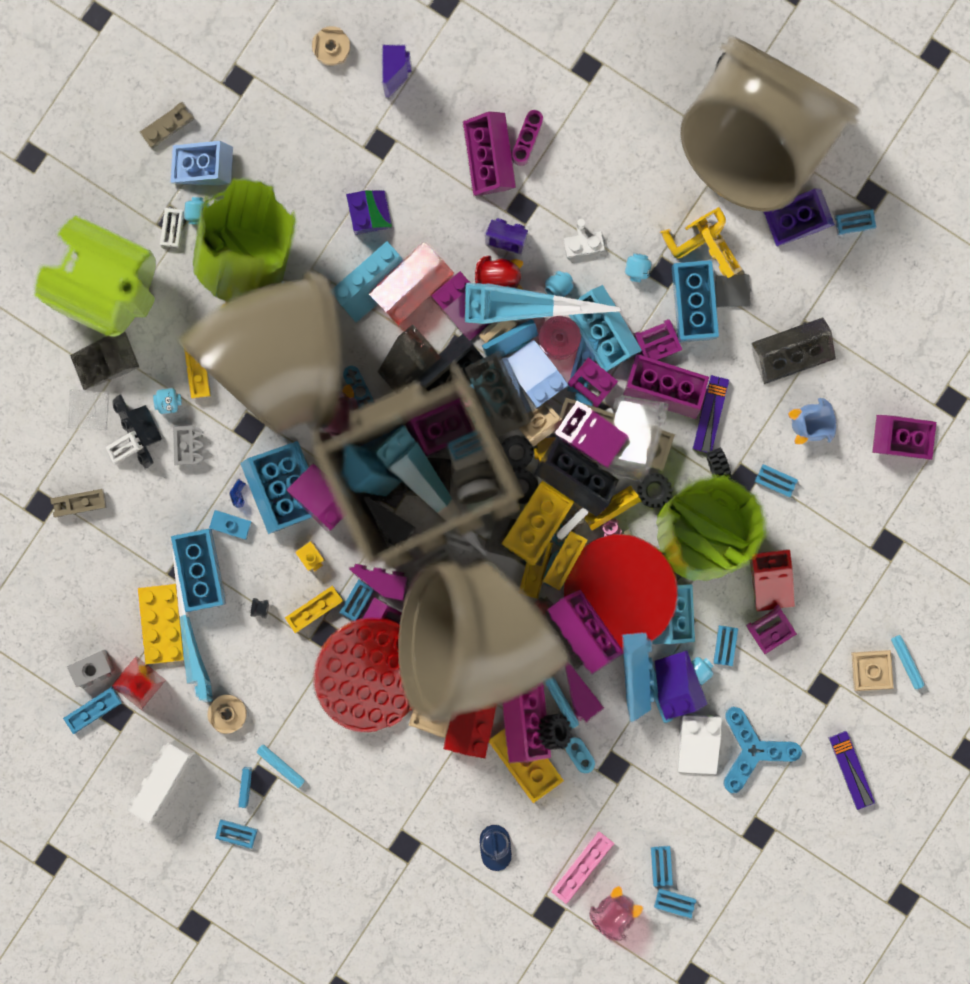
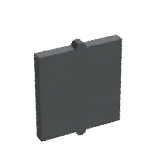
(732, 291)

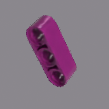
(527, 128)

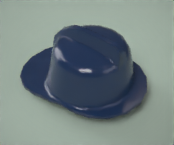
(495, 847)

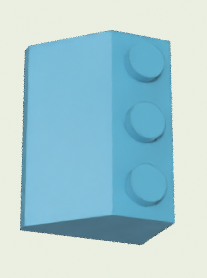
(682, 623)

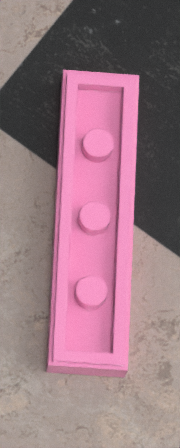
(582, 867)

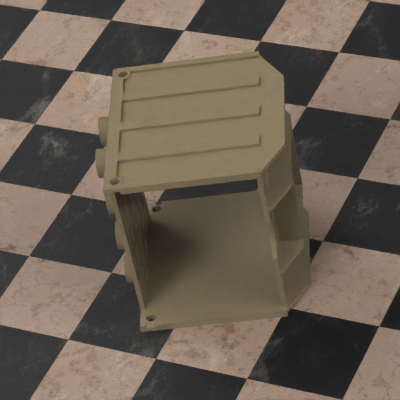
(382, 419)

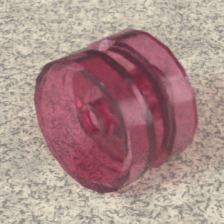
(559, 349)

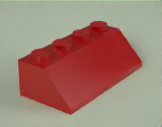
(470, 732)

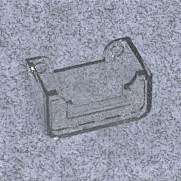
(643, 423)

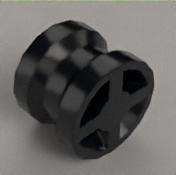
(259, 608)

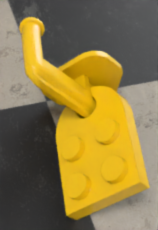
(711, 235)

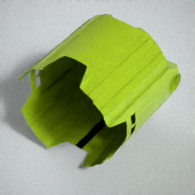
(242, 240)
(106, 281)
(710, 528)

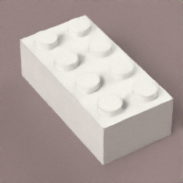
(162, 780)

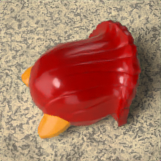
(499, 272)

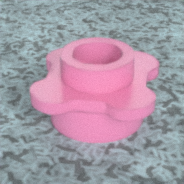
(611, 524)

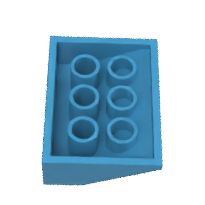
(269, 478)

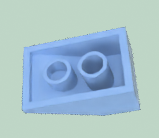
(202, 163)
(536, 374)

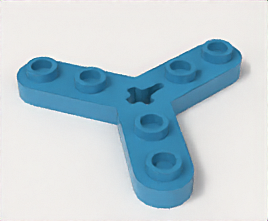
(745, 761)

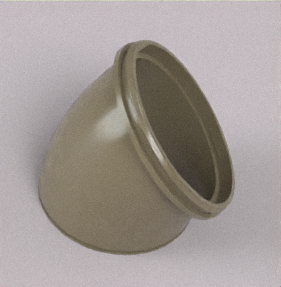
(761, 128)
(275, 352)
(470, 641)

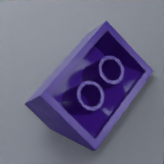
(395, 67)

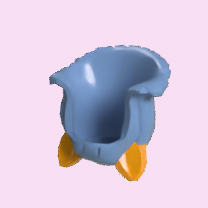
(814, 422)

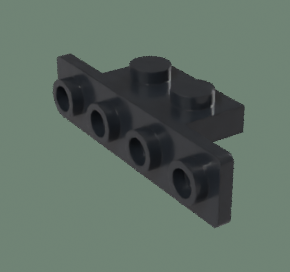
(140, 422)

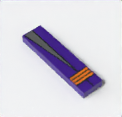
(710, 414)
(851, 770)

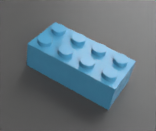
(695, 301)
(198, 570)

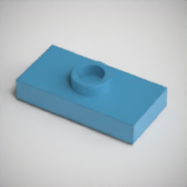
(230, 524)

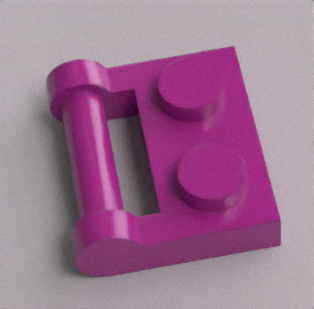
(661, 347)
(597, 378)
(775, 634)

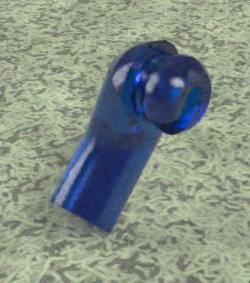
(236, 495)

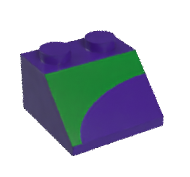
(368, 211)

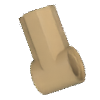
(497, 329)

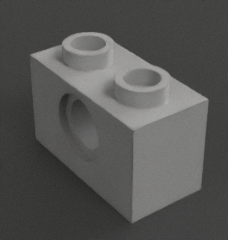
(80, 673)

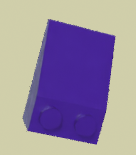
(800, 218)
(506, 236)
(678, 686)

